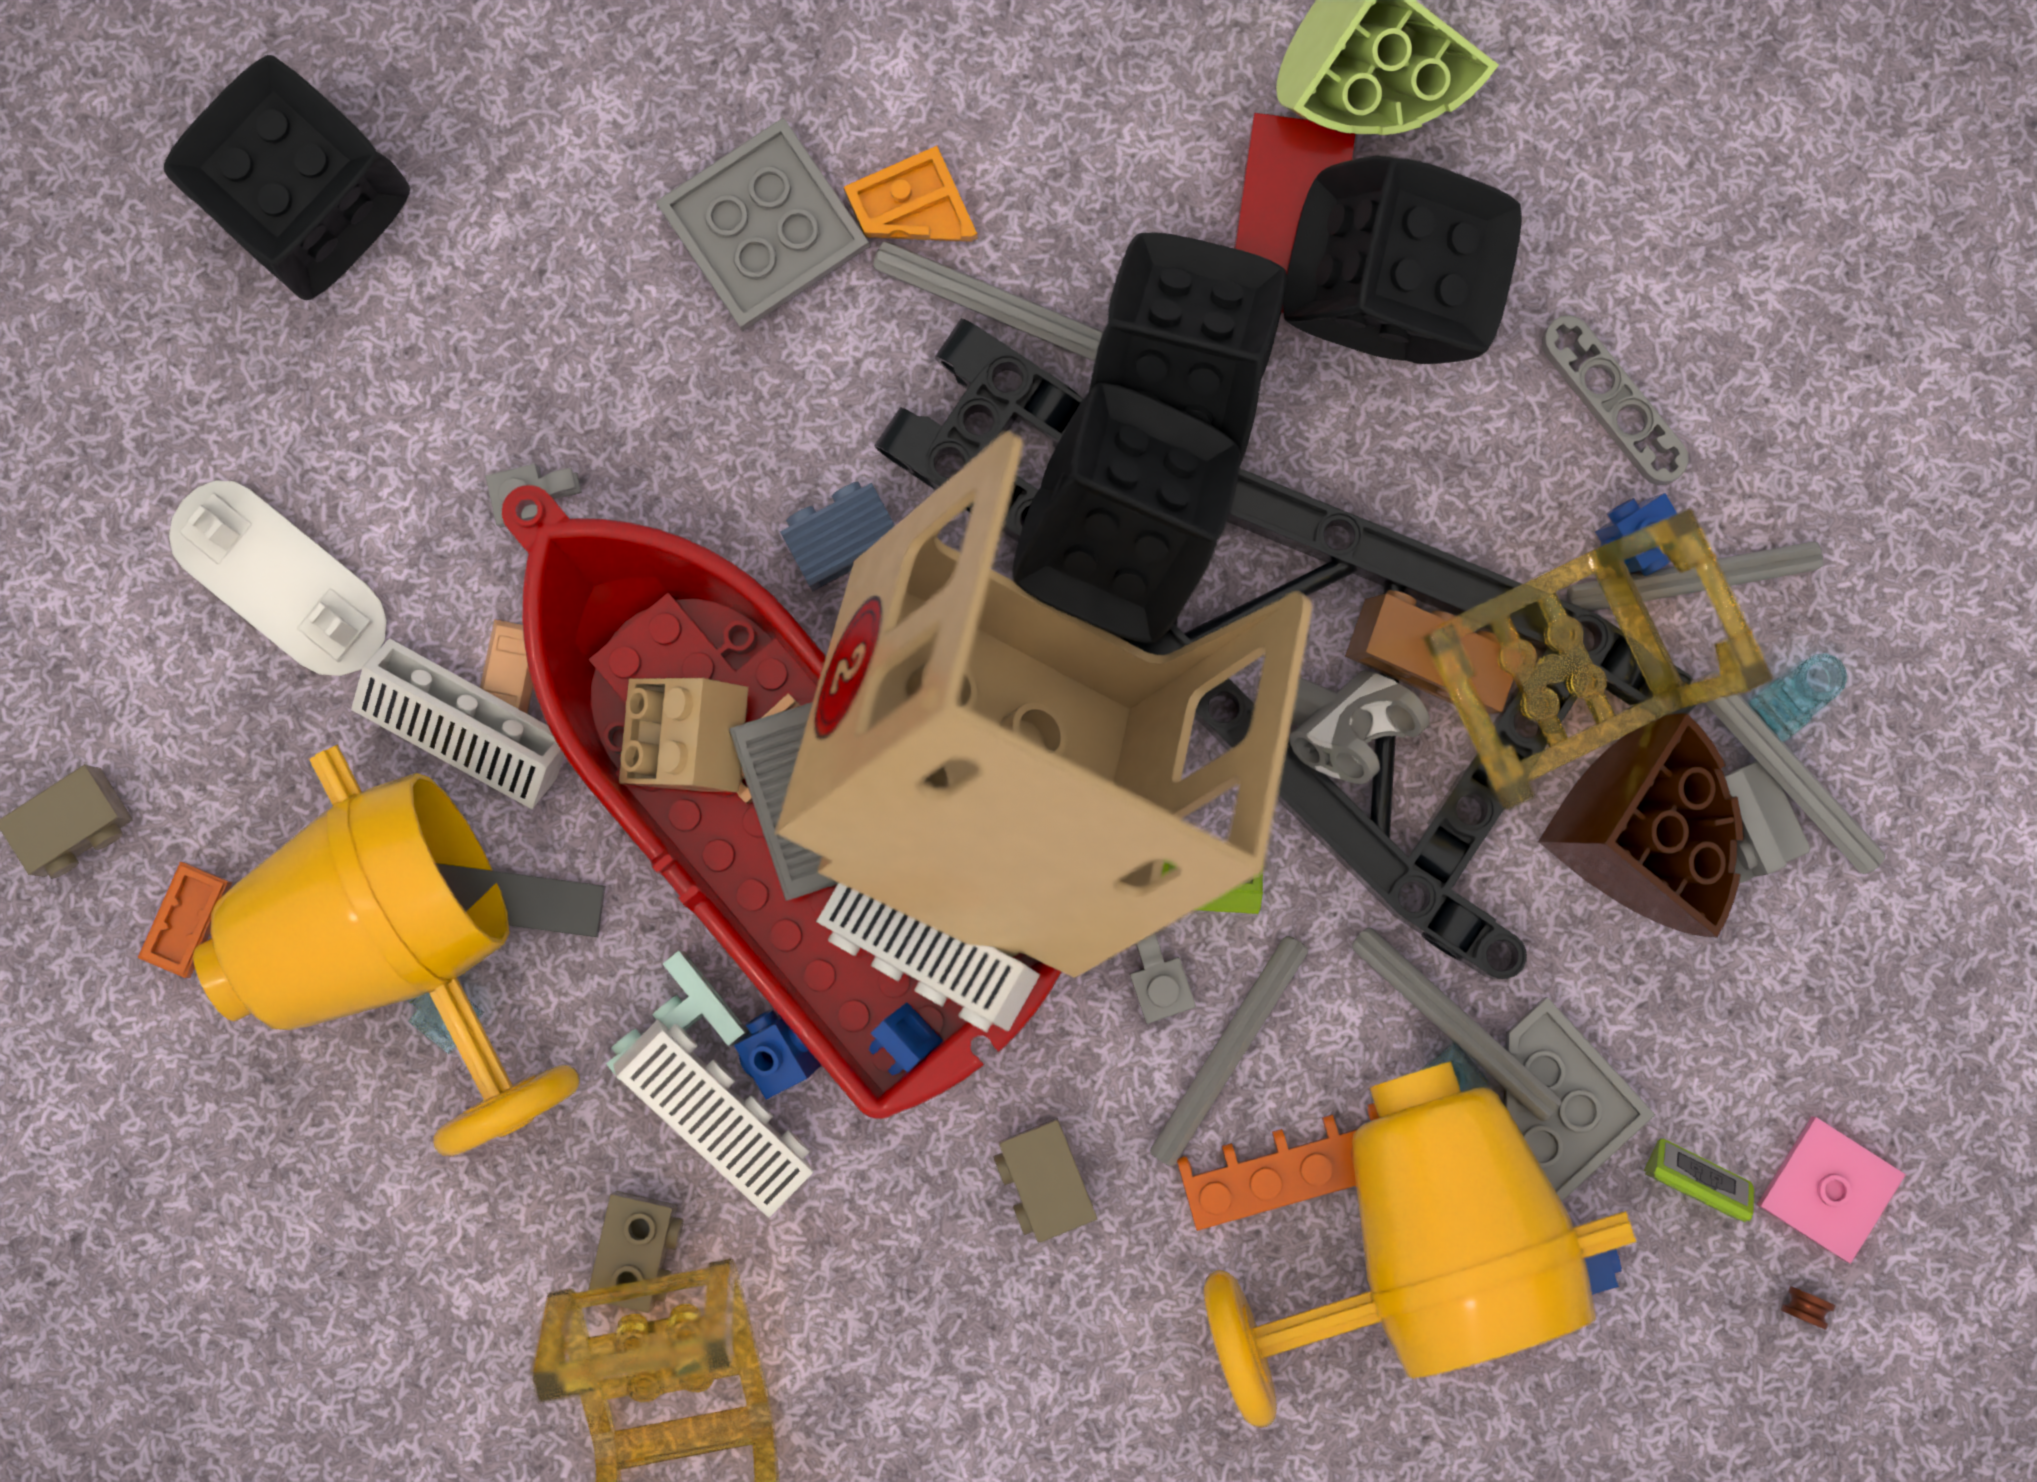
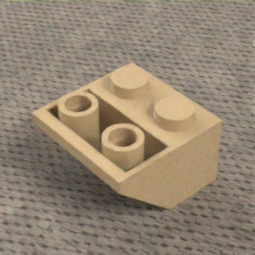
(681, 734)

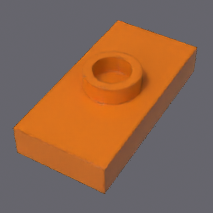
(183, 919)

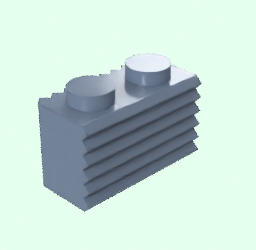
(835, 536)

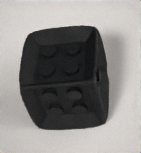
(287, 177)
(1402, 260)
(1193, 328)
(1127, 513)

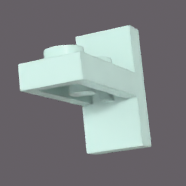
(701, 1001)

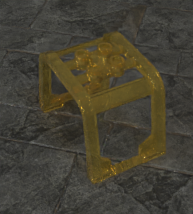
(1687, 548)
(655, 1360)

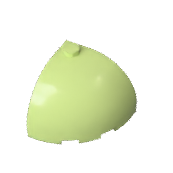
(1377, 67)

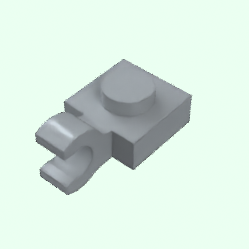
(556, 484)
(1161, 984)

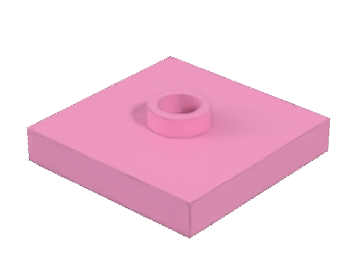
(1831, 1189)

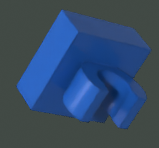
(905, 1038)

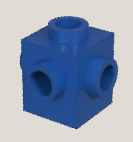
(1631, 517)
(774, 1055)

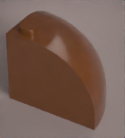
(1656, 827)

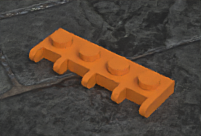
(1271, 1179)

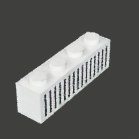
(458, 723)
(974, 976)
(713, 1117)

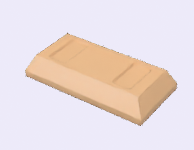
(506, 666)

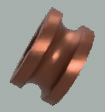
(1808, 1307)

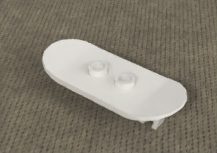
(277, 578)

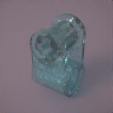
(1789, 700)

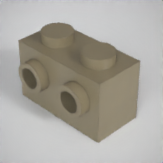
(65, 822)
(1045, 1180)
(635, 1245)

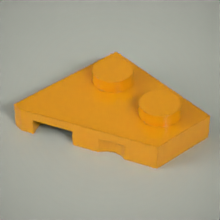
(911, 201)

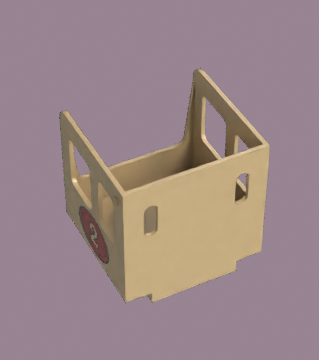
(1020, 761)

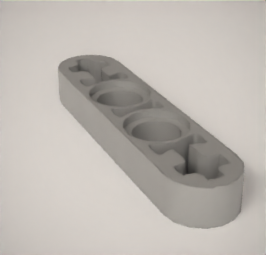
(1622, 395)

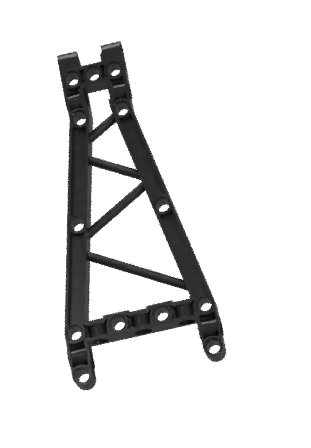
(1373, 554)

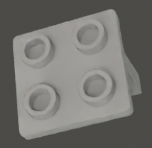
(1768, 823)

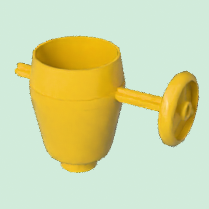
(365, 921)
(1457, 1244)

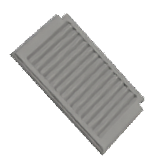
(767, 757)

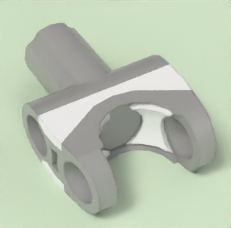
(1340, 724)

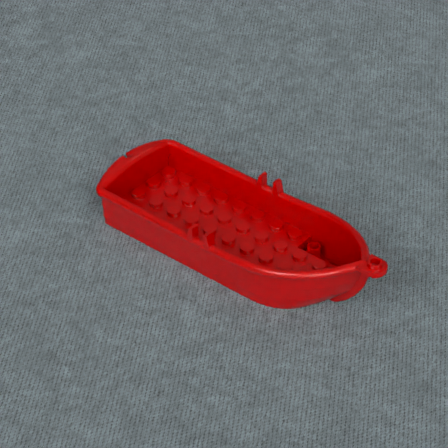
(648, 604)

